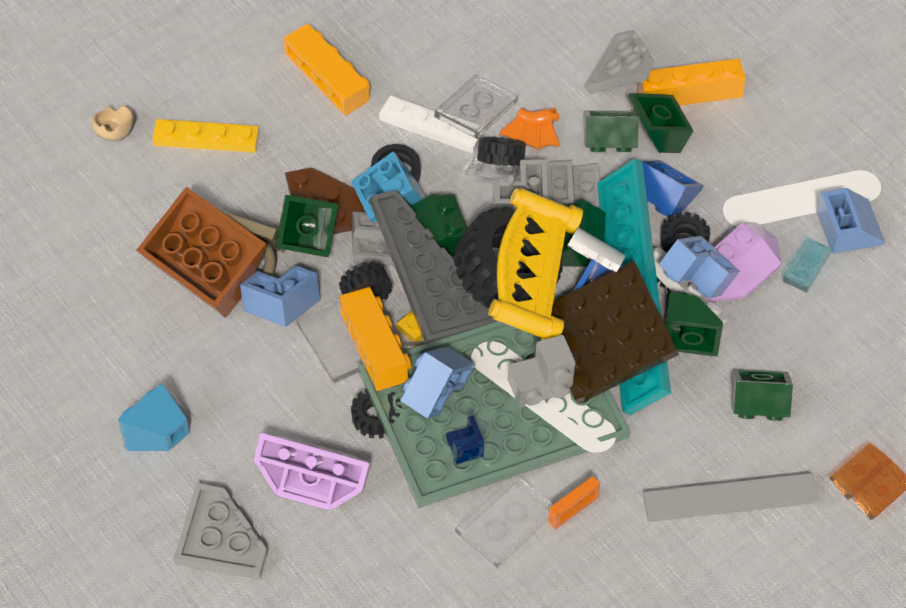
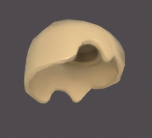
(112, 123)

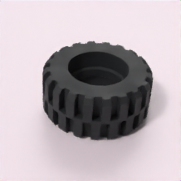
(478, 261)

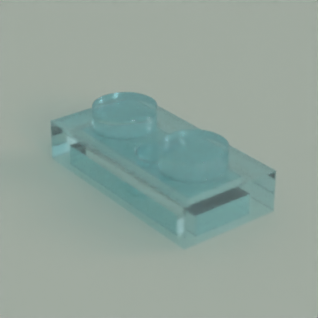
(807, 265)

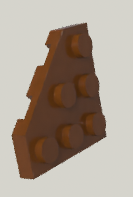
(317, 186)

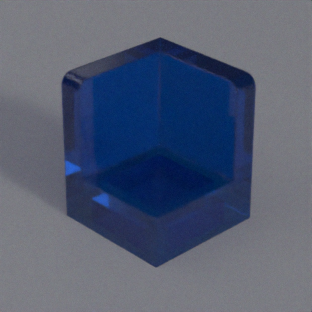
(467, 442)

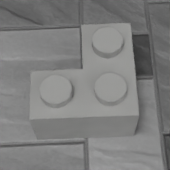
(532, 178)
(545, 375)

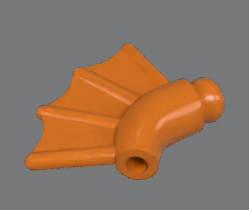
(533, 128)

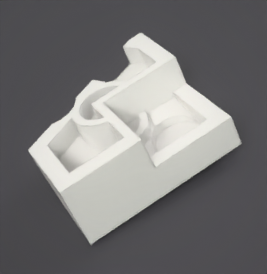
(596, 249)

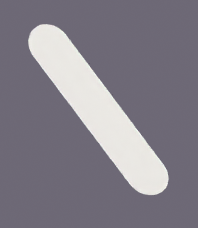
(796, 198)
(580, 433)

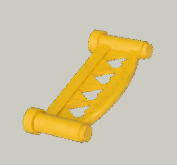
(555, 220)

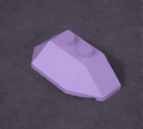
(754, 254)
(309, 471)

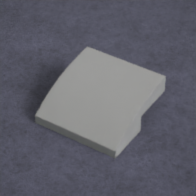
(572, 183)
(368, 241)

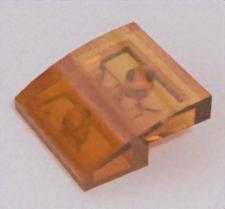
(870, 480)

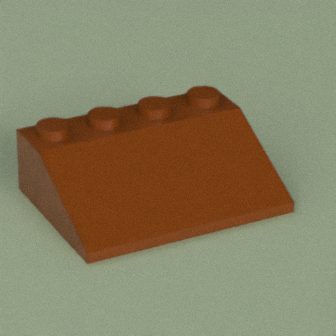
(203, 251)

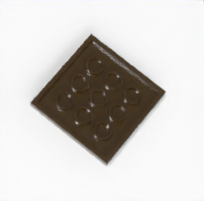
(612, 331)

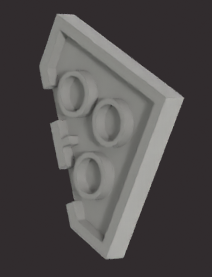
(622, 63)
(219, 536)

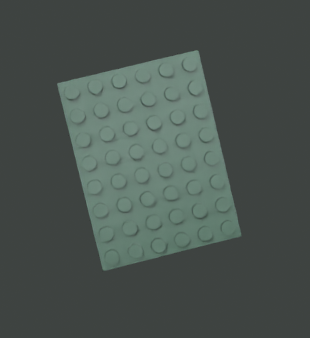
(513, 435)

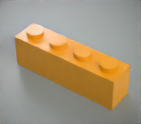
(327, 69)
(697, 82)
(374, 338)

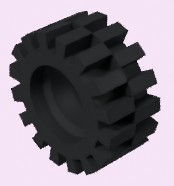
(501, 151)
(683, 224)
(367, 276)
(365, 424)

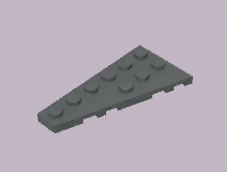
(426, 272)

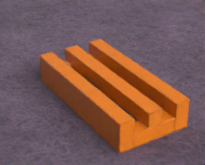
(573, 502)

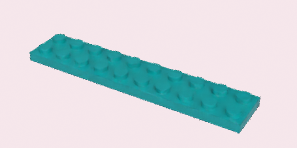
(629, 231)

